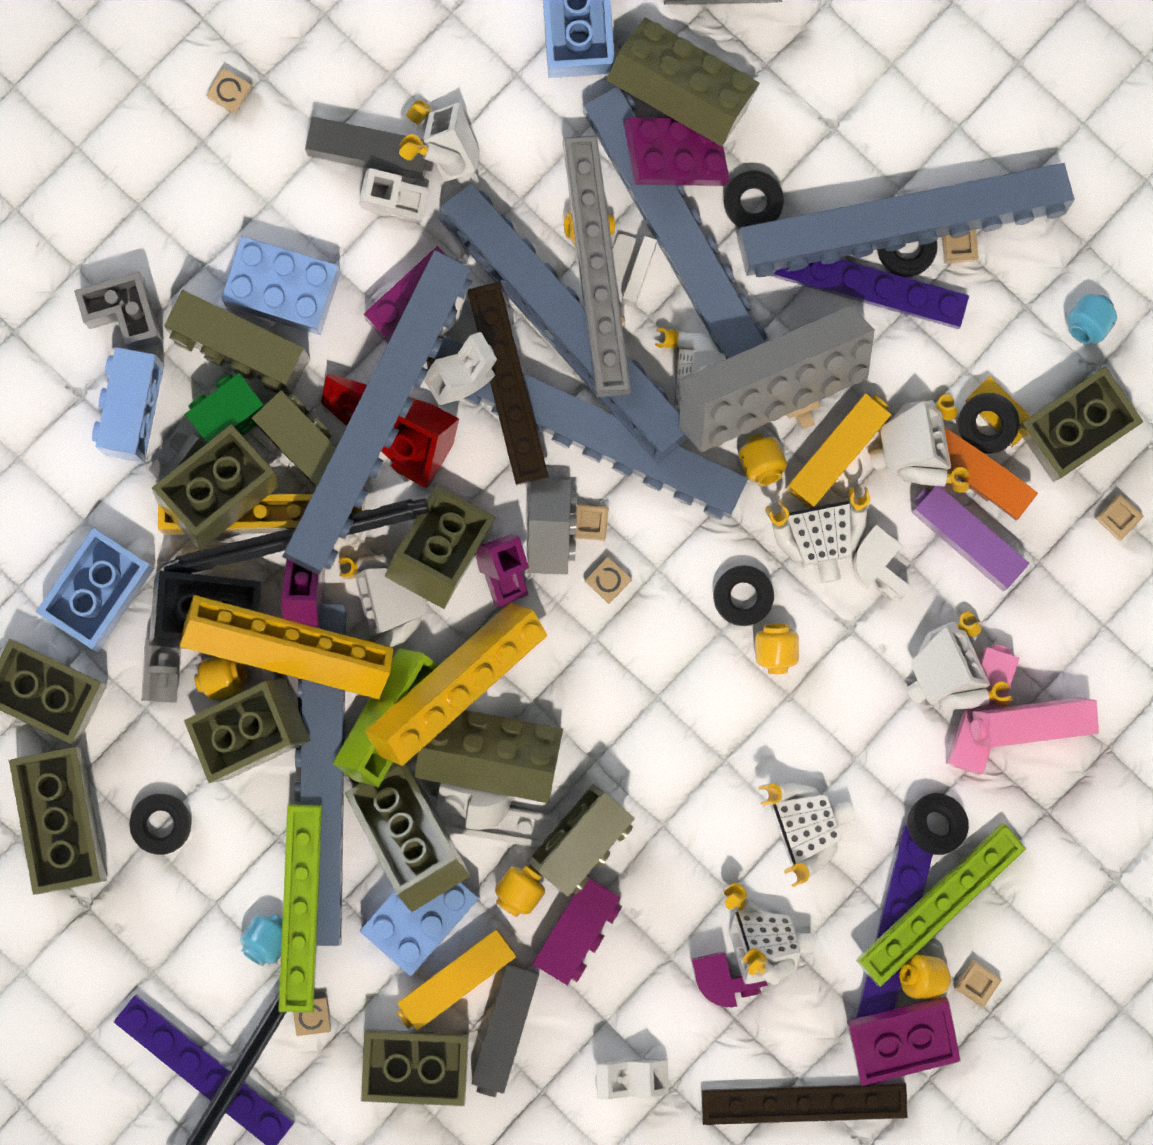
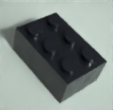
(174, 595)

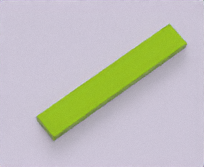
(940, 904)
(300, 908)

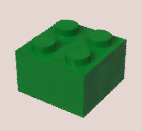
(229, 404)

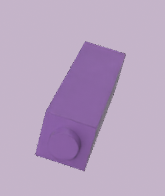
(969, 536)

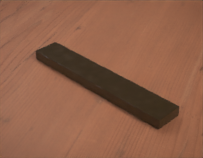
(508, 385)
(804, 1103)

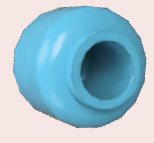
(1092, 319)
(263, 939)

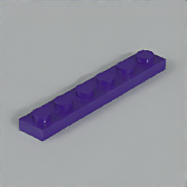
(882, 290)
(903, 892)
(201, 1069)

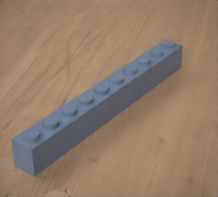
(905, 219)
(678, 235)
(556, 314)
(377, 412)
(606, 438)
(323, 782)

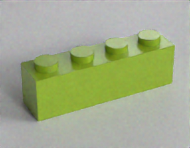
(358, 755)

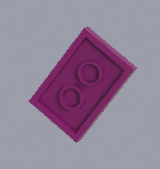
(673, 154)
(903, 1041)

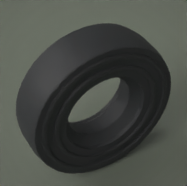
(753, 180)
(909, 267)
(997, 404)
(748, 575)
(950, 810)
(141, 814)

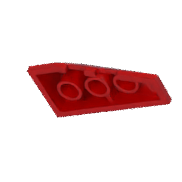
(422, 437)

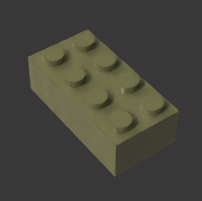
(683, 81)
(236, 342)
(493, 756)
(57, 820)
(408, 836)

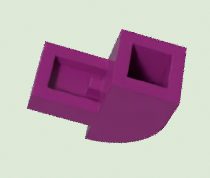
(503, 566)
(715, 982)

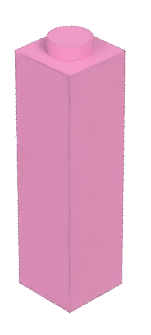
(998, 667)
(1034, 722)

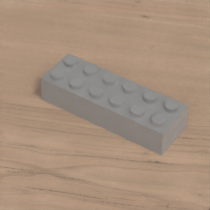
(775, 378)

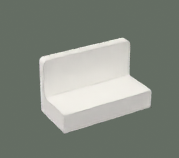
(631, 265)

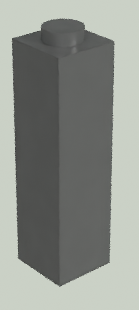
(362, 148)
(504, 1030)

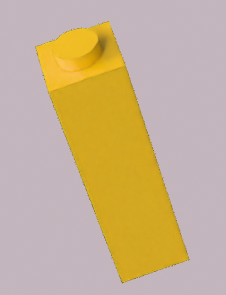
(839, 450)
(455, 980)

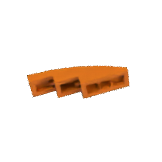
(989, 478)

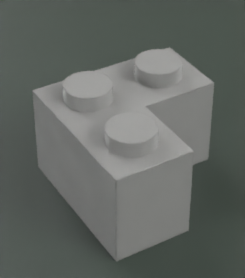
(123, 301)
(551, 526)

